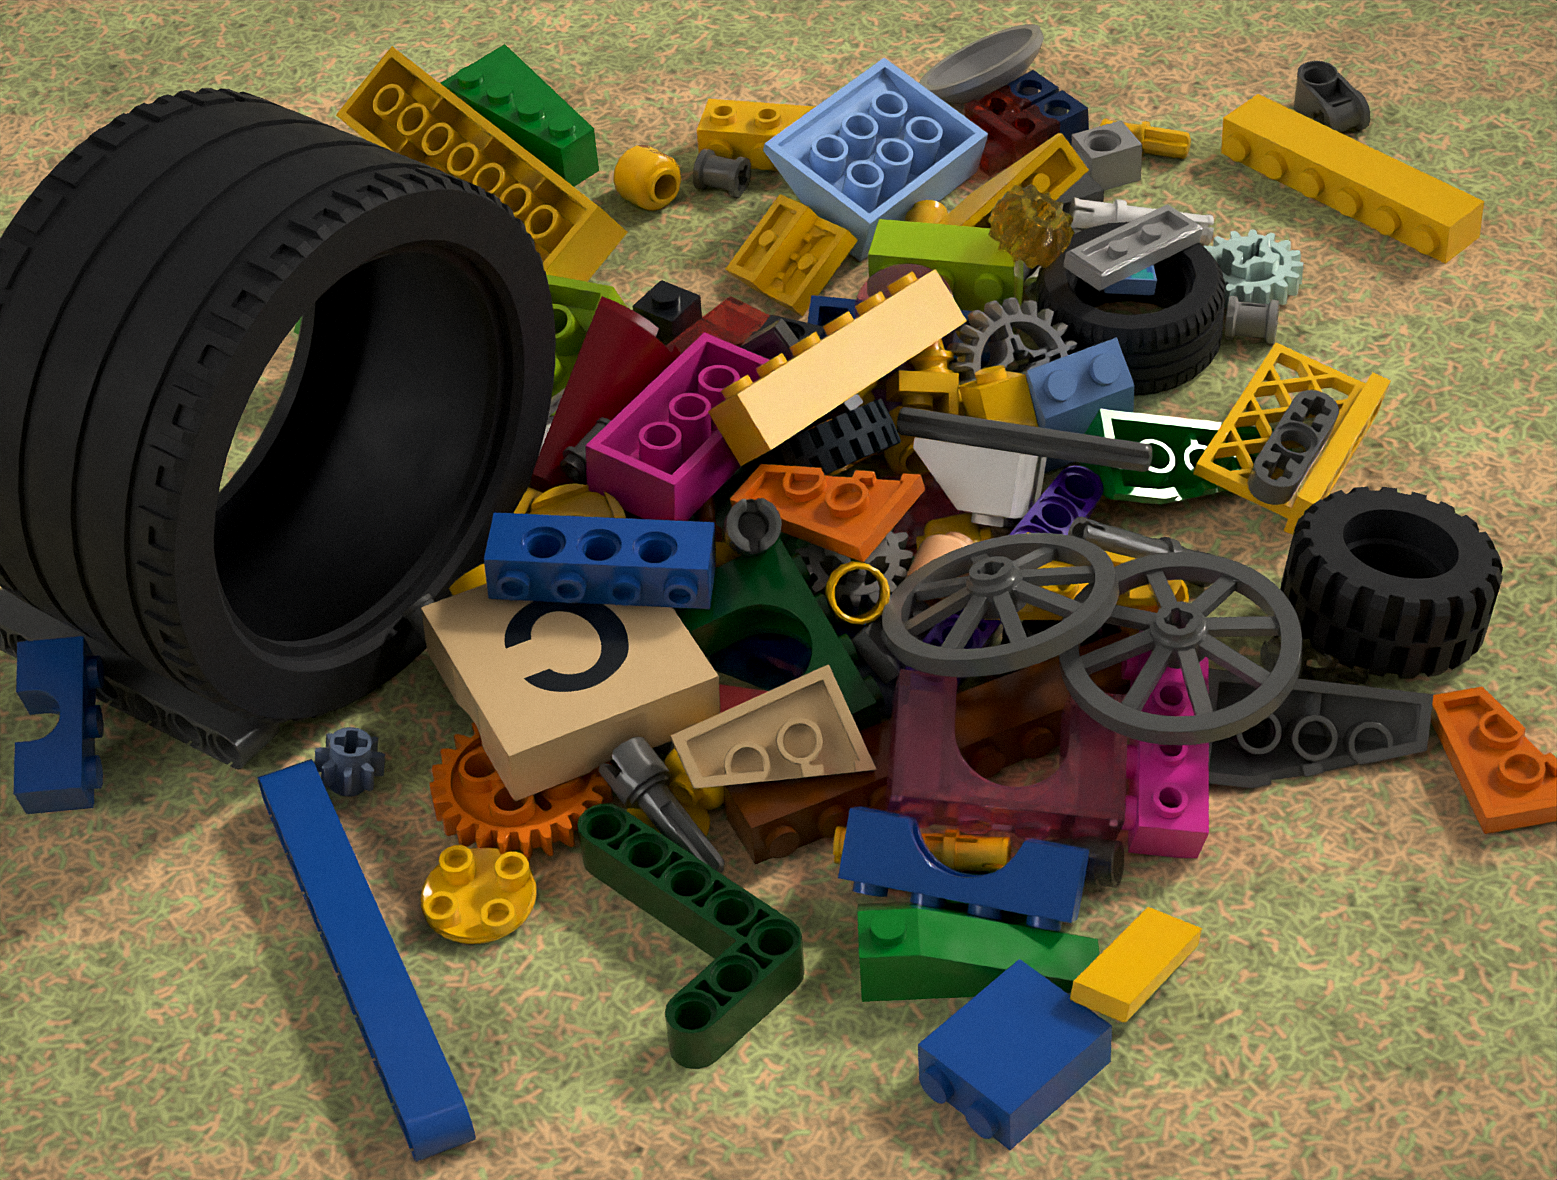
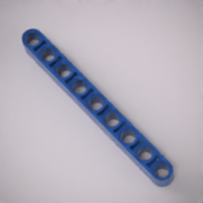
(367, 962)

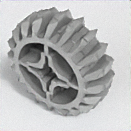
(1005, 346)

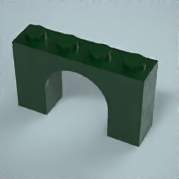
(773, 597)

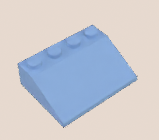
(876, 152)

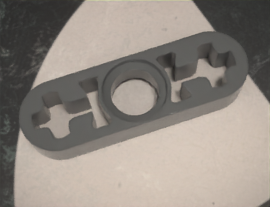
(1294, 464)

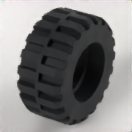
(1391, 581)

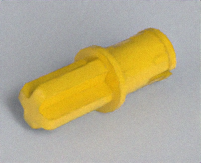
(1159, 140)

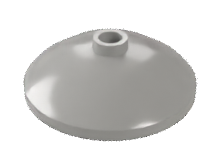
(984, 64)

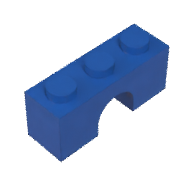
(62, 766)

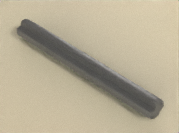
(1025, 439)

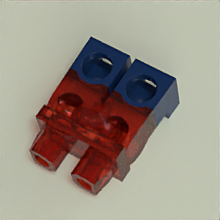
(1023, 119)

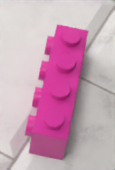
(1166, 782)

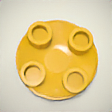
(478, 894)

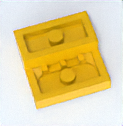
(791, 254)

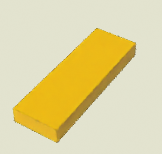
(1135, 964)

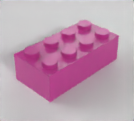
(663, 447)

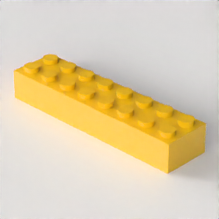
(425, 121)

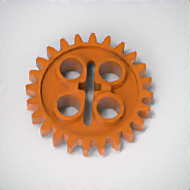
(481, 810)

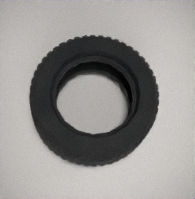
(1159, 346)

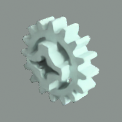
(1257, 267)

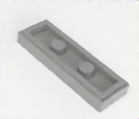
(1132, 247)

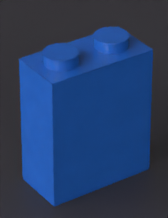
(1013, 1054)

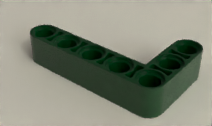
(752, 943)

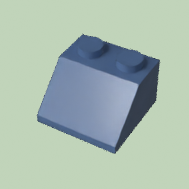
(1076, 386)

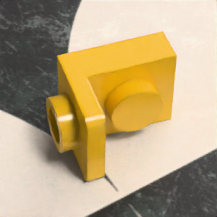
(926, 388)

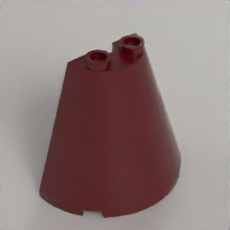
(610, 372)

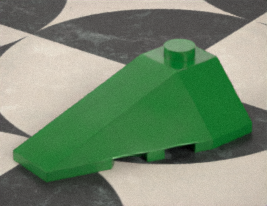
(1175, 452)
(947, 953)

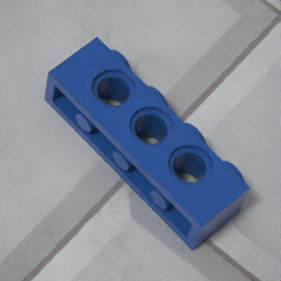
(600, 560)

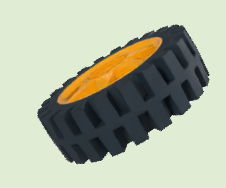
(836, 442)

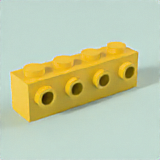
(744, 127)

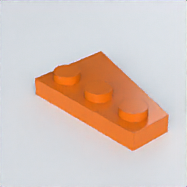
(833, 511)
(1494, 761)

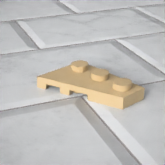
(776, 736)

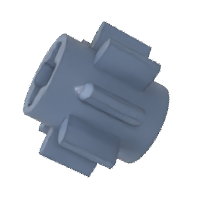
(349, 761)

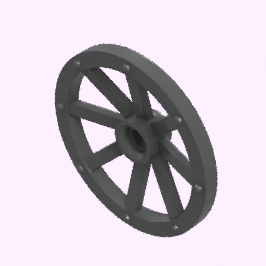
(998, 586)
(1181, 638)

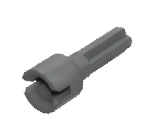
(752, 526)
(643, 784)

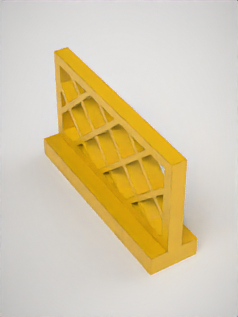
(1352, 424)

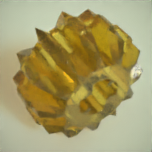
(1031, 226)

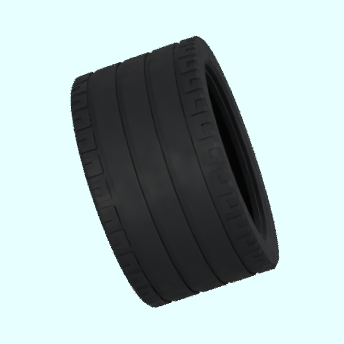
(133, 333)

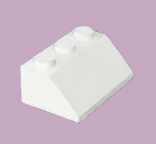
(988, 482)

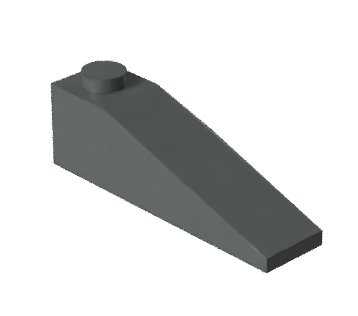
(1316, 730)

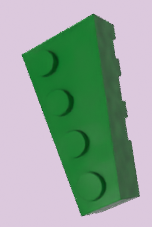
(528, 112)

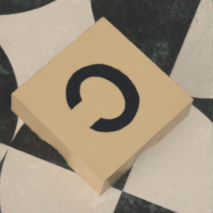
(566, 680)

